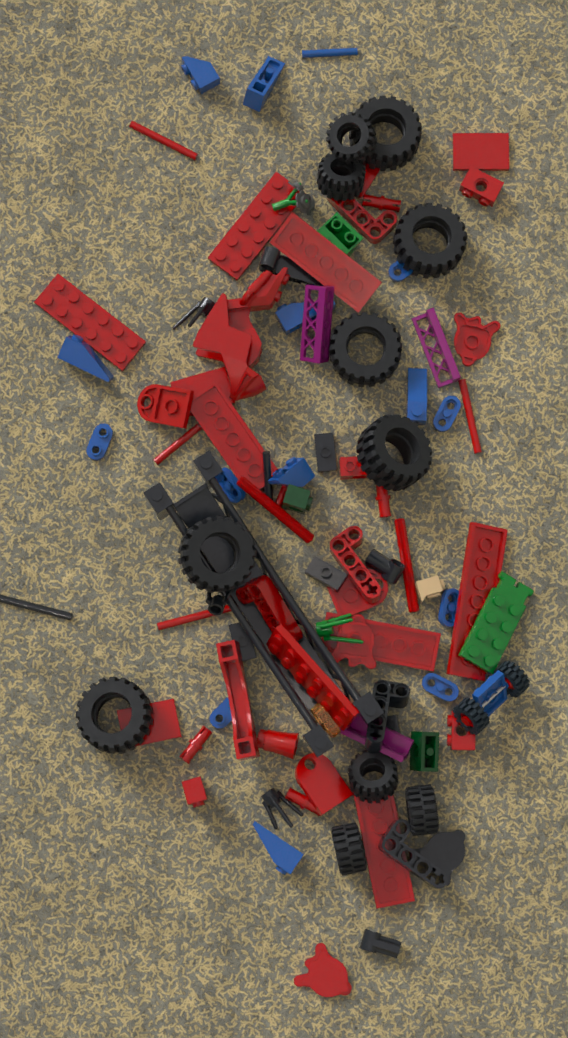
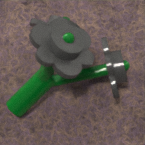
(303, 201)

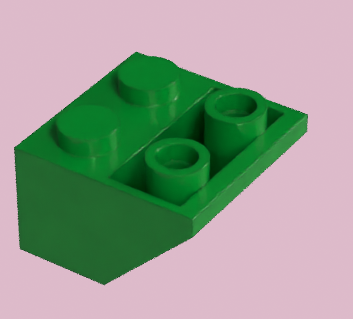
(341, 234)

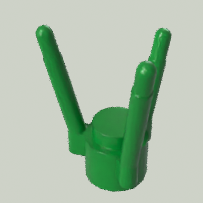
(326, 628)

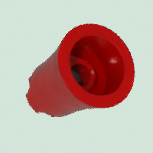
(278, 742)

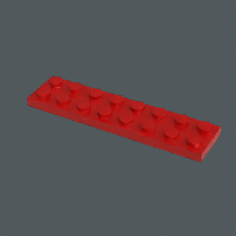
(479, 575)

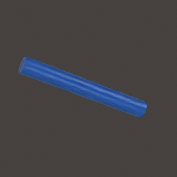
(329, 52)

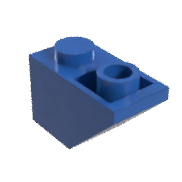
(201, 72)
(295, 472)

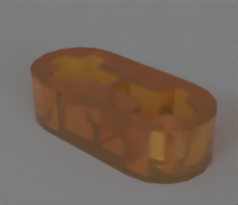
(325, 720)

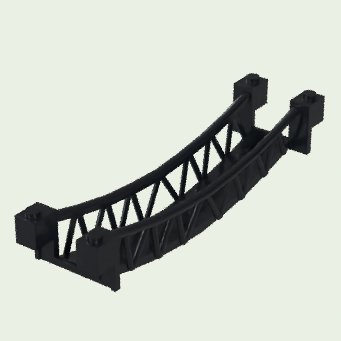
(218, 551)

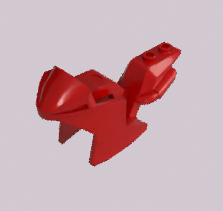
(231, 337)

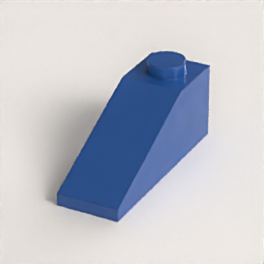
(263, 84)
(291, 316)
(81, 355)
(417, 395)
(282, 853)

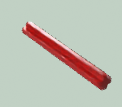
(275, 509)
(405, 558)

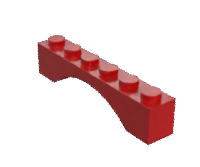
(241, 712)

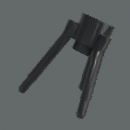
(203, 308)
(217, 603)
(272, 799)

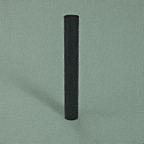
(267, 473)

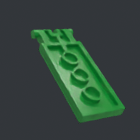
(495, 623)

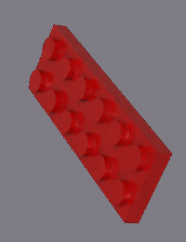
(253, 228)
(325, 262)
(90, 322)
(229, 434)
(398, 644)
(312, 677)
(388, 879)

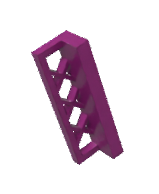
(323, 323)
(443, 346)
(394, 744)

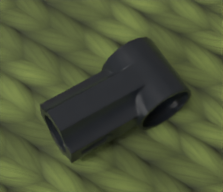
(389, 568)
(375, 942)

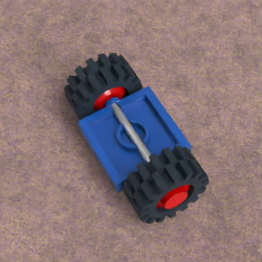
(475, 712)

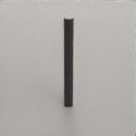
(36, 607)

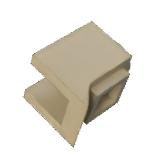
(429, 588)

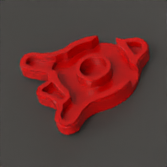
(472, 338)
(356, 652)
(325, 975)

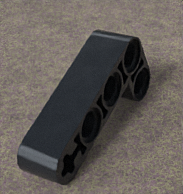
(275, 262)
(392, 695)
(415, 858)

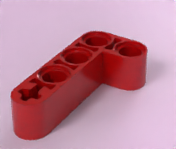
(371, 224)
(358, 567)
(270, 604)

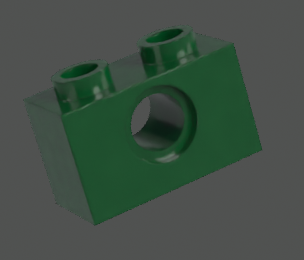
(297, 499)
(424, 751)

